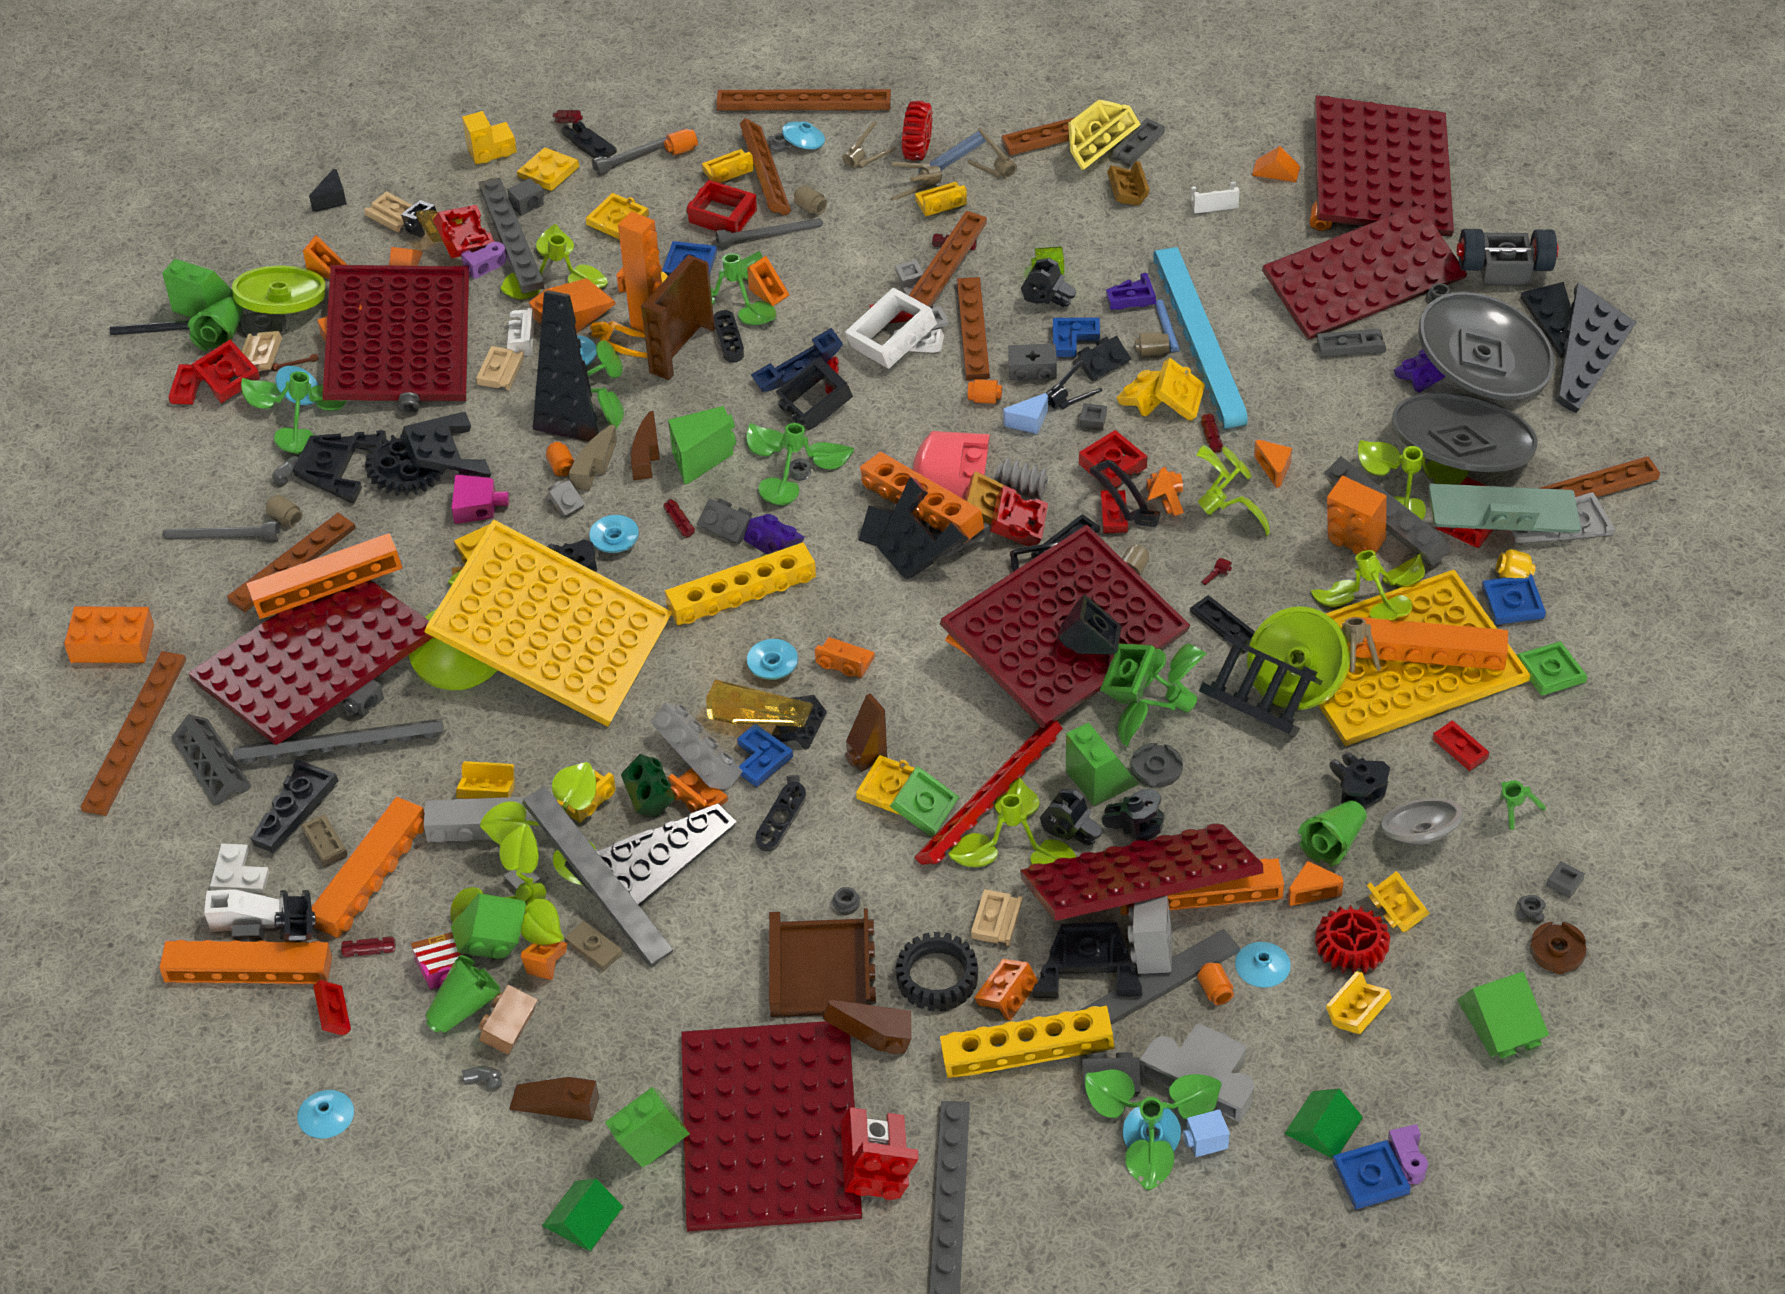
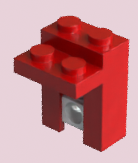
(875, 1155)

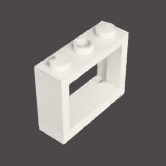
(879, 316)

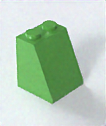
(193, 287)
(701, 441)
(1095, 766)
(1505, 1015)
(647, 1127)

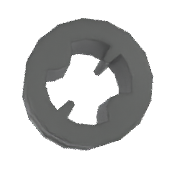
(408, 402)
(799, 475)

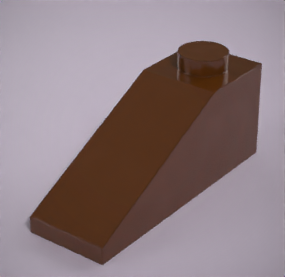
(867, 735)
(876, 1026)
(558, 1097)

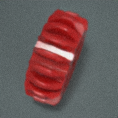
(917, 130)
(1337, 947)

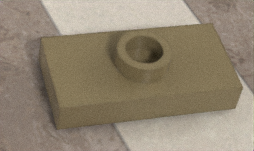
(324, 840)
(593, 945)

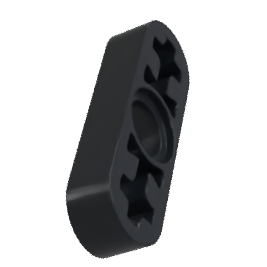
(731, 329)
(784, 797)

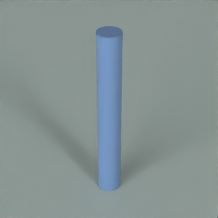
(1166, 325)

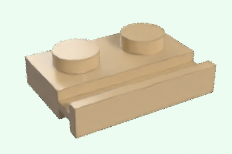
(388, 211)
(262, 349)
(500, 368)
(996, 917)

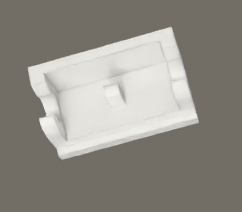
(1214, 200)
(521, 332)

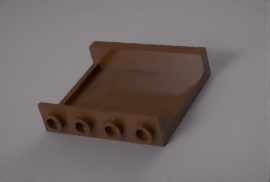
(676, 313)
(819, 963)

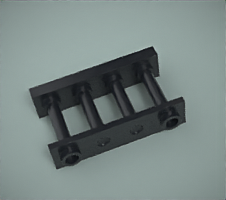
(1240, 699)

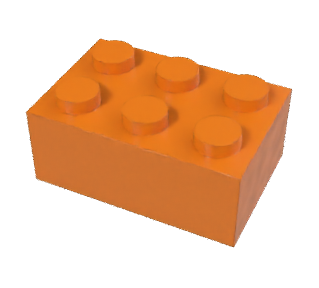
(1356, 516)
(109, 634)

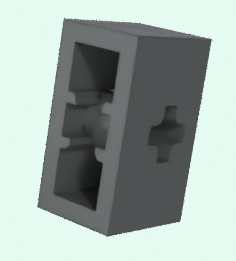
(1032, 362)

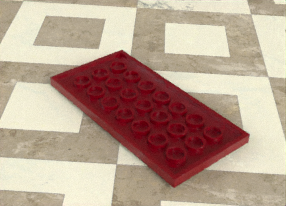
(1363, 271)
(1140, 871)

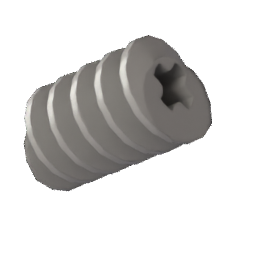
(1022, 478)

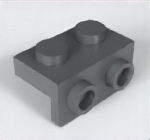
(724, 520)
(1123, 1062)

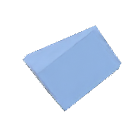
(1027, 414)

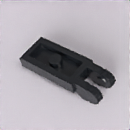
(589, 141)

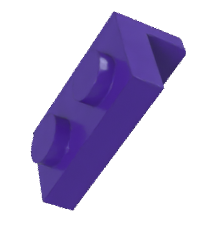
(1419, 371)
(770, 534)

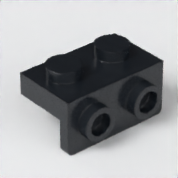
(1103, 358)
(806, 733)

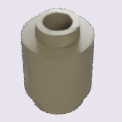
(810, 200)
(1152, 344)
(283, 511)
(1136, 558)

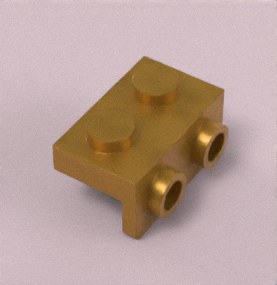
(1128, 185)

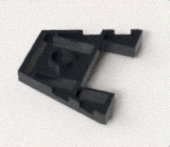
(434, 447)
(327, 458)
(907, 540)
(1088, 950)

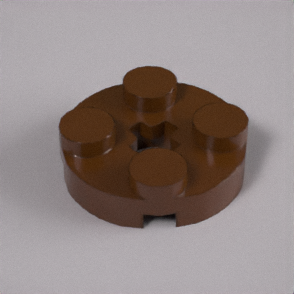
(1558, 960)

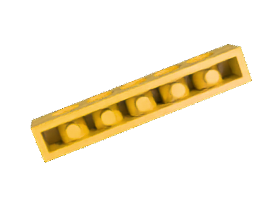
(740, 584)
(1039, 1049)

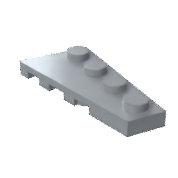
(1592, 520)

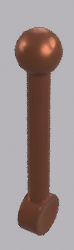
(313, 358)

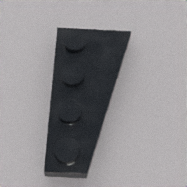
(1551, 311)
(296, 801)

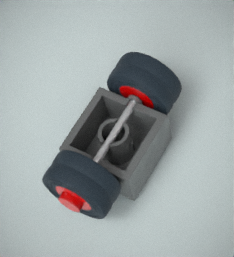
(1507, 256)

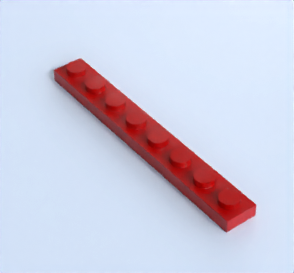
(983, 799)

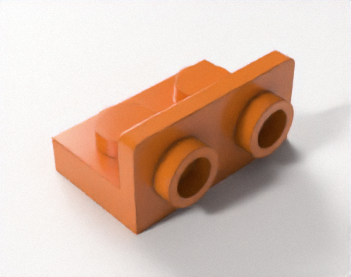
(843, 657)
(695, 791)
(1007, 987)

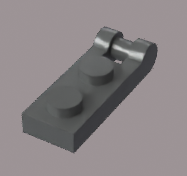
(1138, 142)
(1351, 342)

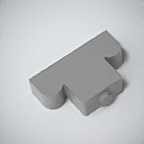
(1204, 1054)

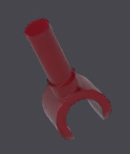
(1221, 566)

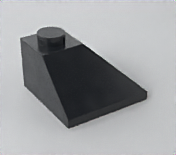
(1090, 629)

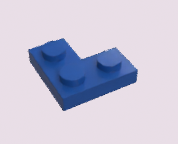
(1070, 330)
(766, 754)

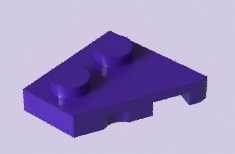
(1131, 294)

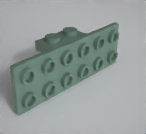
(1504, 508)

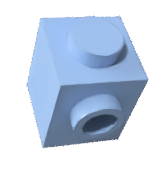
(1206, 1133)

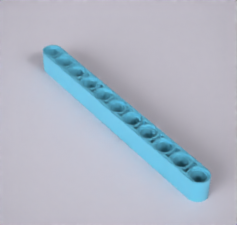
(1201, 338)

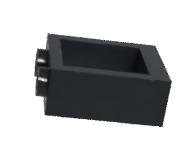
(805, 380)

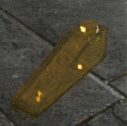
(750, 706)

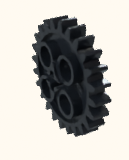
(393, 468)

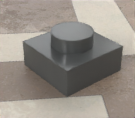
(1093, 416)
(1565, 879)
(248, 933)

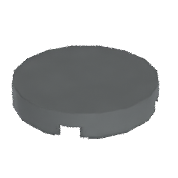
(248, 323)
(1156, 772)

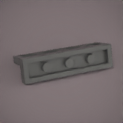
(213, 752)

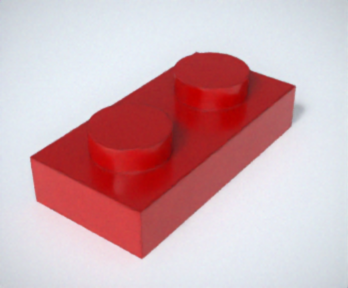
(184, 386)
(1112, 516)
(1460, 745)
(332, 1007)

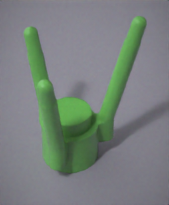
(1515, 795)

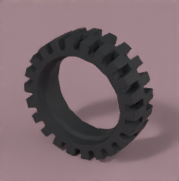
(943, 997)

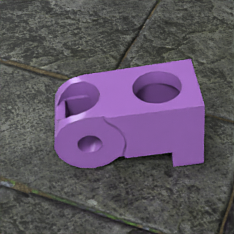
(485, 259)
(1405, 1144)

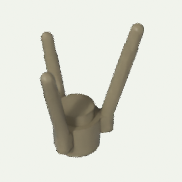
(855, 155)
(1003, 165)
(928, 175)
(1355, 632)

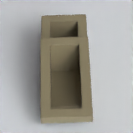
(593, 459)

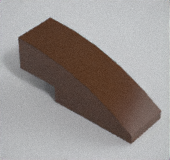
(644, 448)

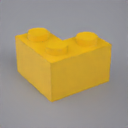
(487, 141)

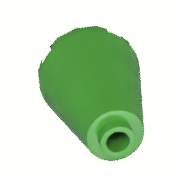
(215, 324)
(1332, 832)
(461, 995)

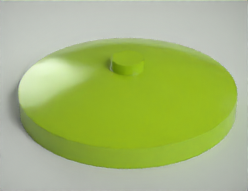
(278, 289)
(1301, 639)
(447, 666)

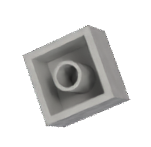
(1151, 935)

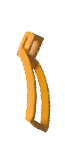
(608, 328)

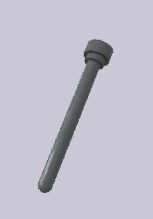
(603, 164)
(726, 238)
(267, 531)

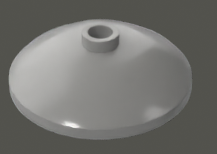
(1422, 820)

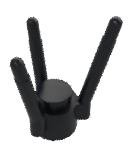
(1058, 394)

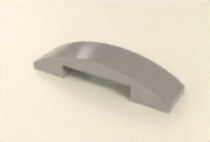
(908, 276)

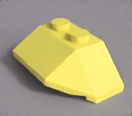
(1099, 130)

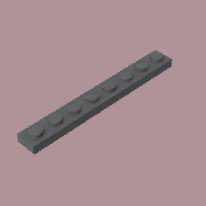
(511, 235)
(350, 739)
(950, 1198)

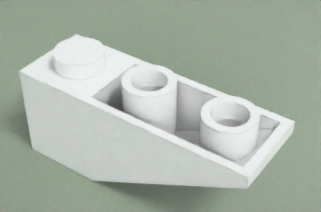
(238, 907)

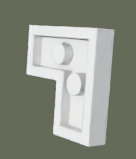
(233, 874)

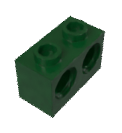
(647, 786)

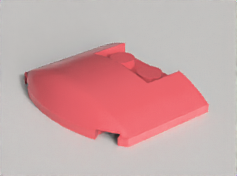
(952, 459)

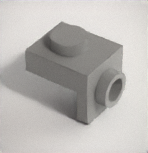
(564, 497)

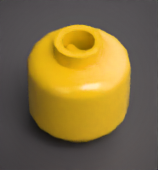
(1514, 564)

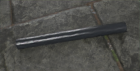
(149, 327)

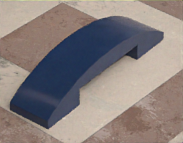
(824, 346)

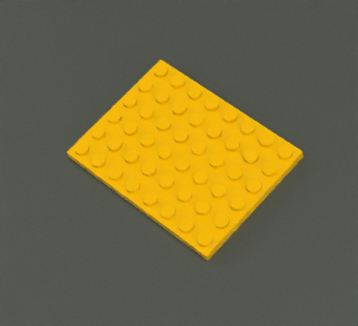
(549, 622)
(1408, 691)

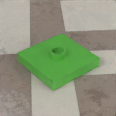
(1552, 668)
(924, 801)

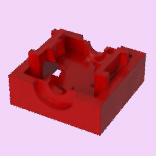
(457, 237)
(228, 362)
(1112, 448)
(1015, 525)

